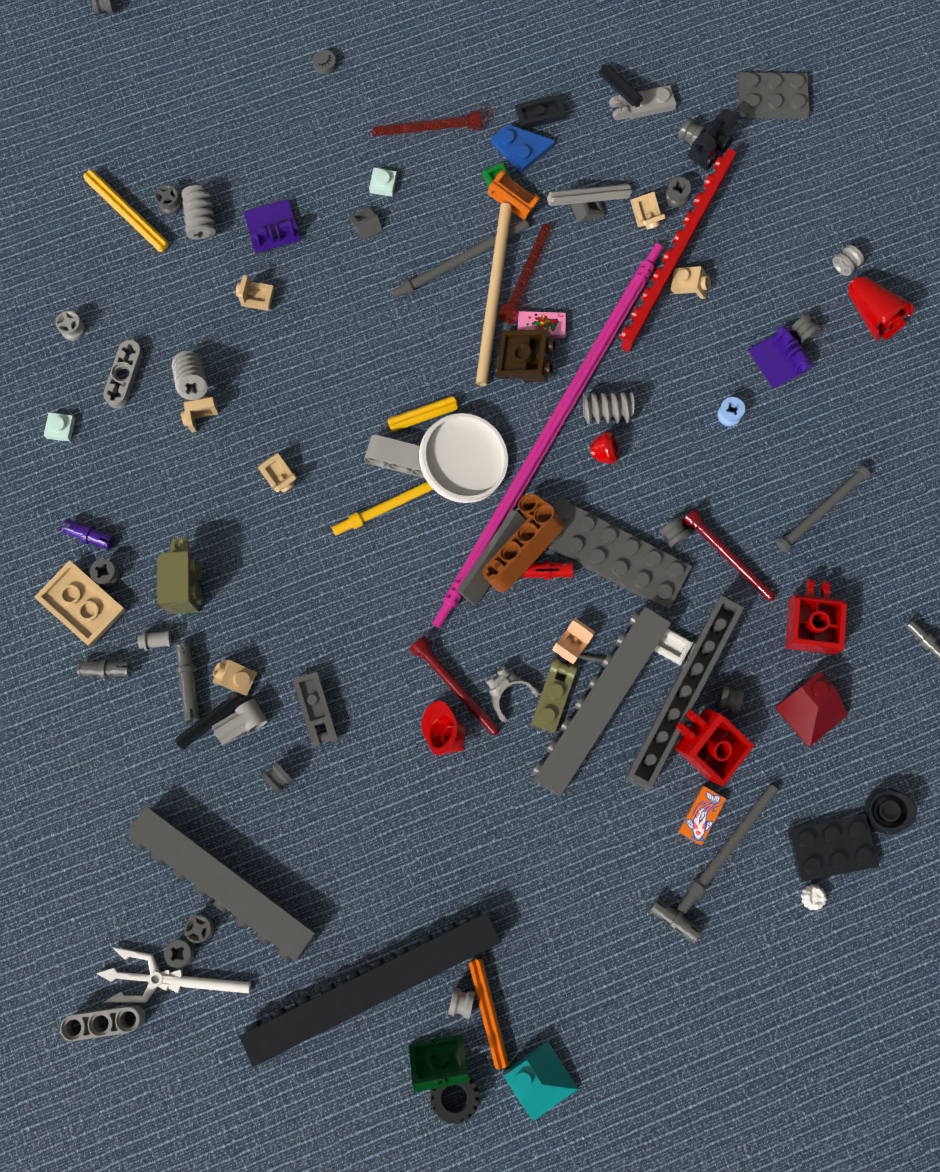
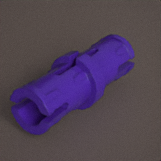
(88, 534)

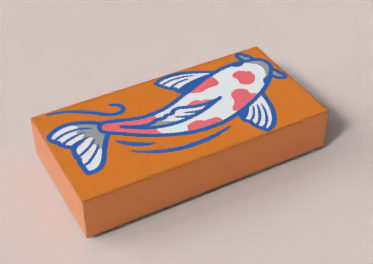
(702, 815)

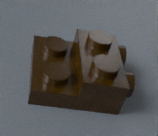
(526, 355)

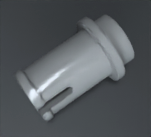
(154, 639)

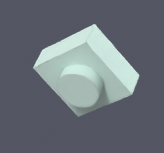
(383, 182)
(59, 427)

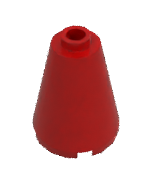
(879, 307)

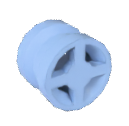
(729, 417)

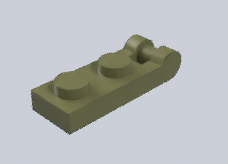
(553, 697)

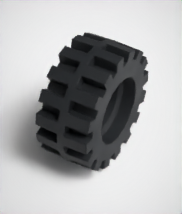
(460, 1114)

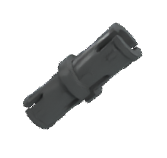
(104, 669)
(675, 920)

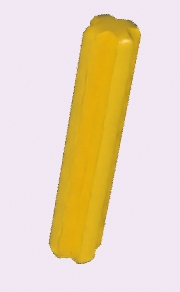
(422, 413)

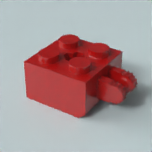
(826, 612)
(713, 745)

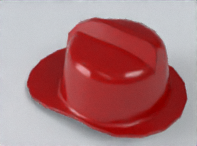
(442, 729)

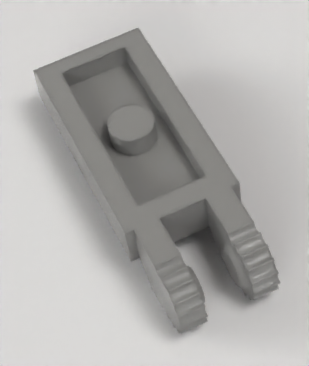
(654, 102)

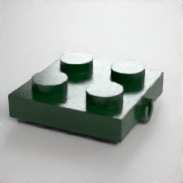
(438, 1063)

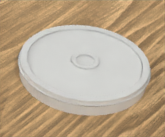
(463, 458)

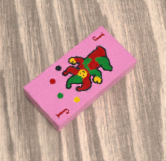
(552, 321)

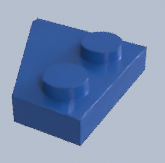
(521, 146)

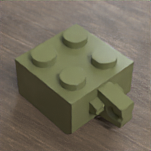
(179, 579)

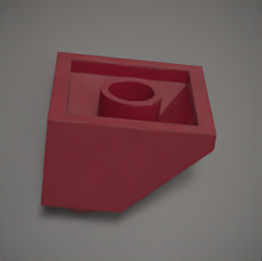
(813, 709)

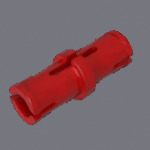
(565, 570)

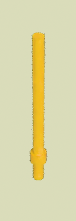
(356, 520)

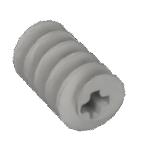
(198, 212)
(189, 375)
(608, 408)

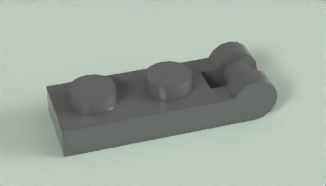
(315, 708)

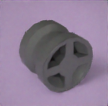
(103, 5)
(690, 131)
(168, 193)
(673, 196)
(805, 328)
(675, 532)
(109, 576)
(730, 699)
(277, 777)
(194, 930)
(184, 949)

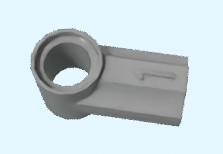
(247, 718)

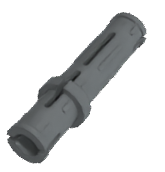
(187, 682)

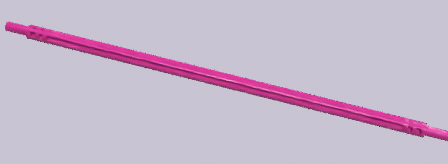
(551, 428)

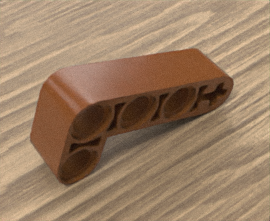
(525, 545)

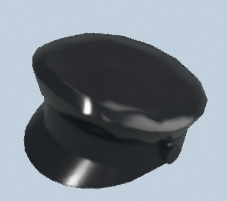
(889, 811)

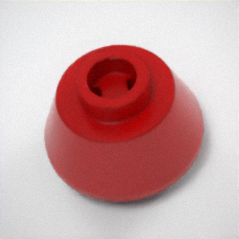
(605, 448)

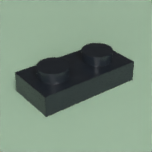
(540, 112)

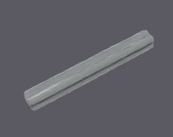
(589, 194)

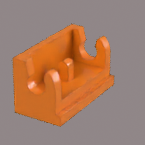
(508, 191)

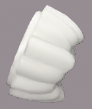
(813, 897)

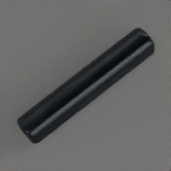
(620, 85)
(207, 721)

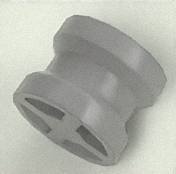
(848, 260)
(65, 322)
(461, 1003)

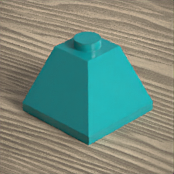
(540, 1080)

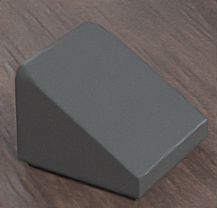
(587, 211)
(365, 223)

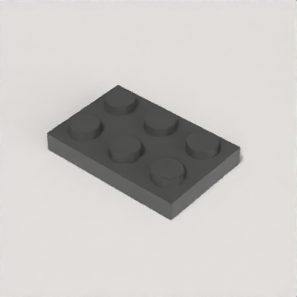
(773, 95)

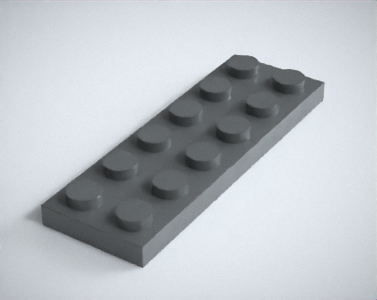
(618, 556)

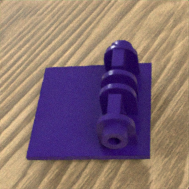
(272, 226)
(780, 357)

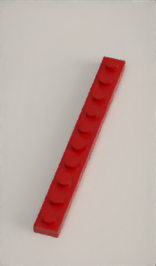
(674, 255)

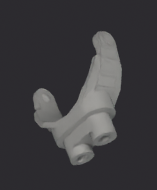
(500, 683)

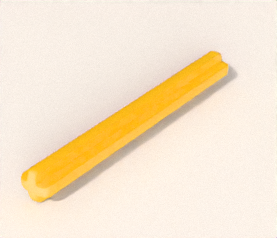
(126, 210)

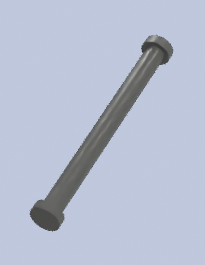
(861, 474)

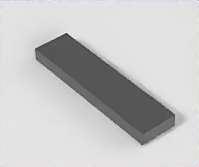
(475, 584)

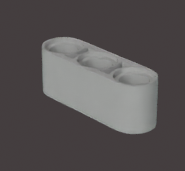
(394, 455)
(90, 1026)

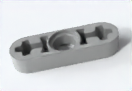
(120, 363)

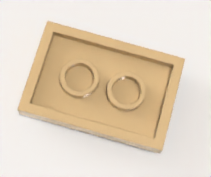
(80, 603)

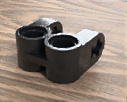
(715, 141)

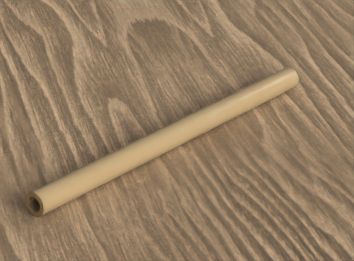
(493, 294)

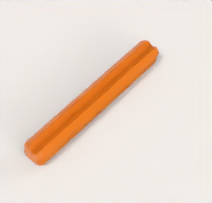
(488, 1013)

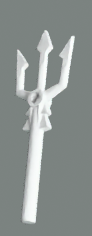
(165, 980)

